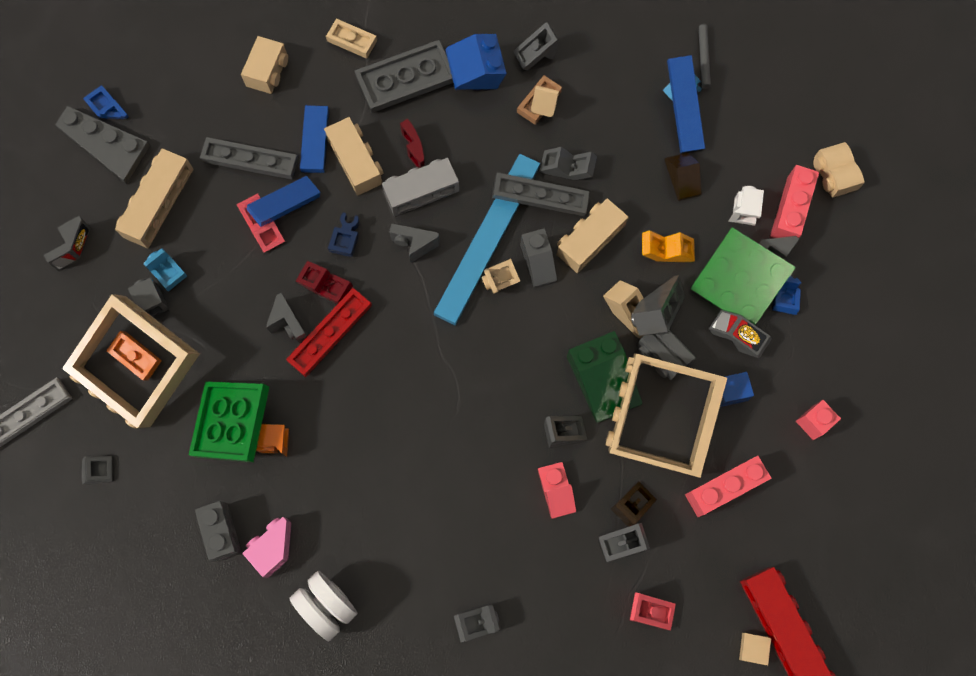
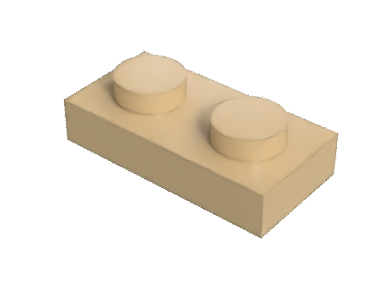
(351, 38)

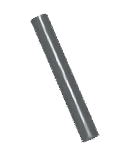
(704, 56)

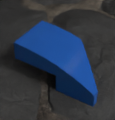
(104, 105)
(788, 297)

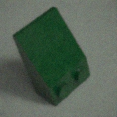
(600, 372)

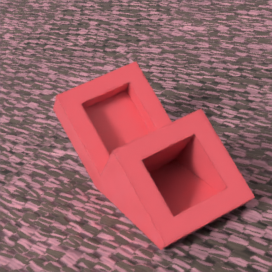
(267, 235)

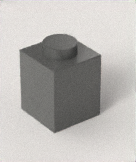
(148, 297)

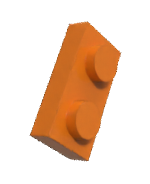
(134, 355)

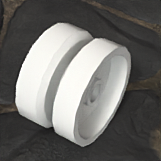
(319, 609)

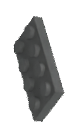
(404, 76)

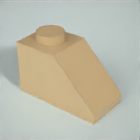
(622, 301)

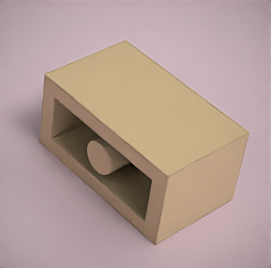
(264, 65)

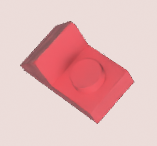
(557, 490)
(652, 611)

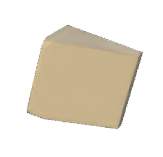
(544, 101)

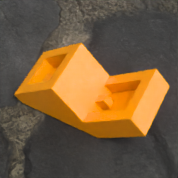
(669, 248)

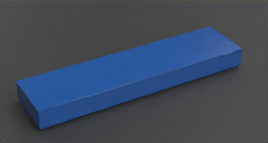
(686, 104)

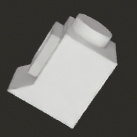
(747, 206)

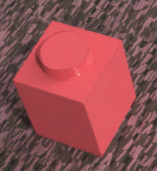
(818, 420)

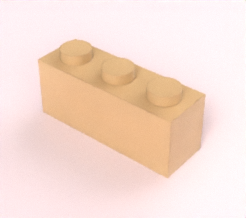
(354, 155)
(591, 235)

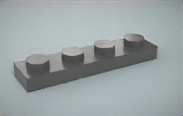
(249, 158)
(540, 194)

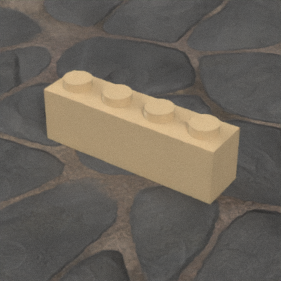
(154, 198)

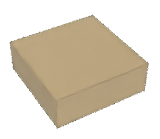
(755, 649)

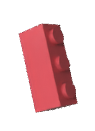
(794, 203)
(728, 486)

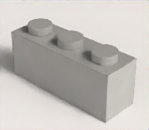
(420, 186)

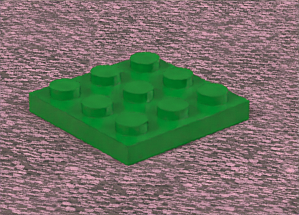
(742, 276)
(229, 421)

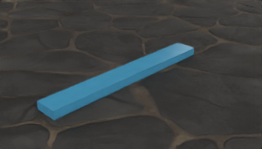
(482, 248)

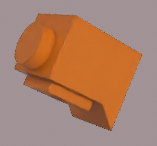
(273, 439)

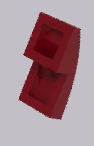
(414, 148)
(323, 282)

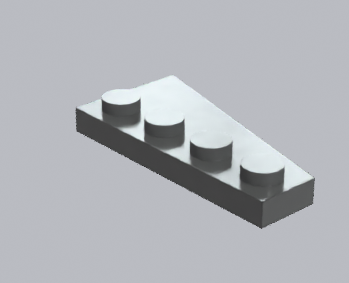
(109, 145)

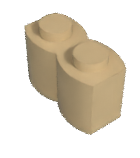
(838, 170)

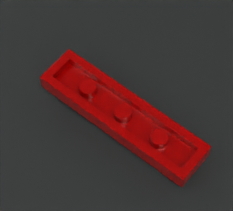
(329, 332)

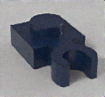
(344, 238)

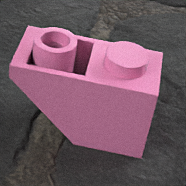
(271, 549)

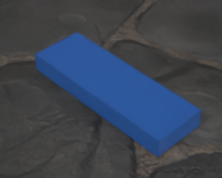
(314, 139)
(283, 201)

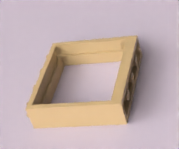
(185, 359)
(705, 428)

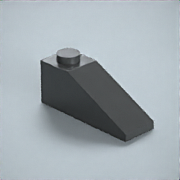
(659, 308)

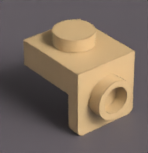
(500, 276)

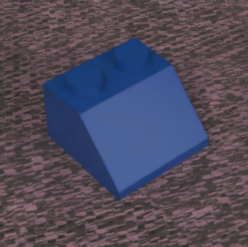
(476, 62)

